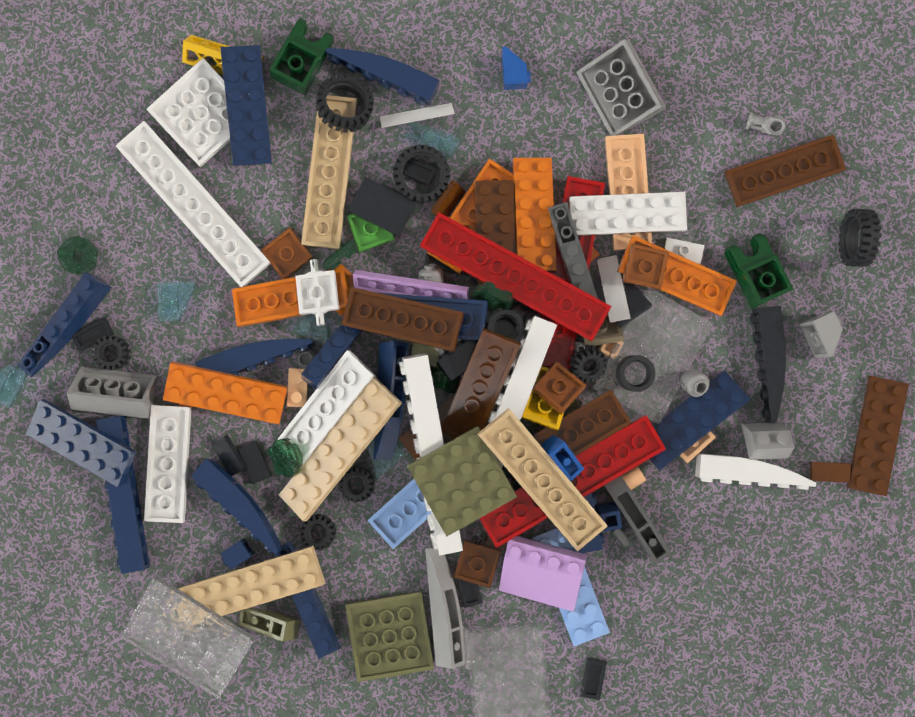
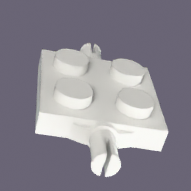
(317, 292)

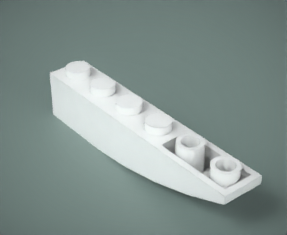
(747, 471)

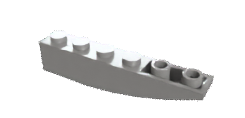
(444, 612)

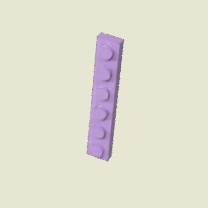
(406, 286)

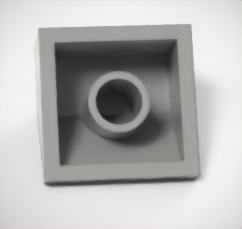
(822, 333)
(767, 440)

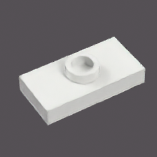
(685, 249)

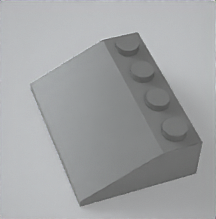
(621, 88)

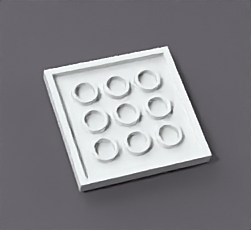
(195, 112)

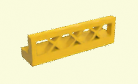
(206, 47)

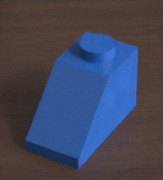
(514, 71)
(562, 456)

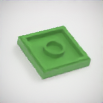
(368, 235)

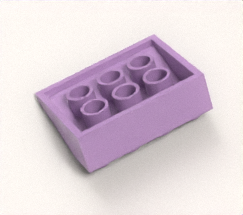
(542, 572)

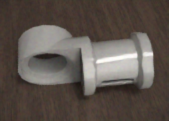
(764, 123)

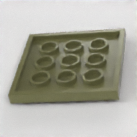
(461, 481)
(389, 636)

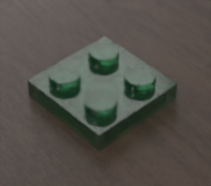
(345, 250)

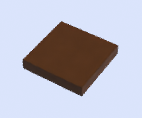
(477, 563)

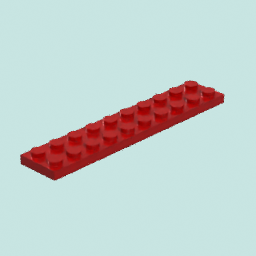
(512, 273)
(563, 339)
(601, 465)

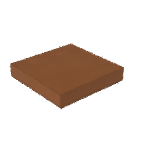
(286, 253)
(645, 266)
(559, 387)

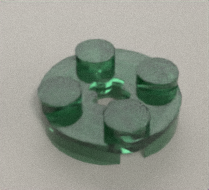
(67, 253)
(494, 296)
(282, 465)

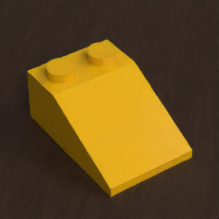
(539, 411)

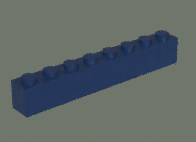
(125, 507)

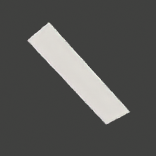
(416, 115)
(613, 288)

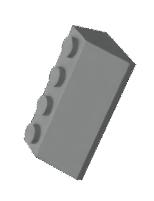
(112, 392)

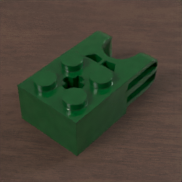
(303, 53)
(754, 270)

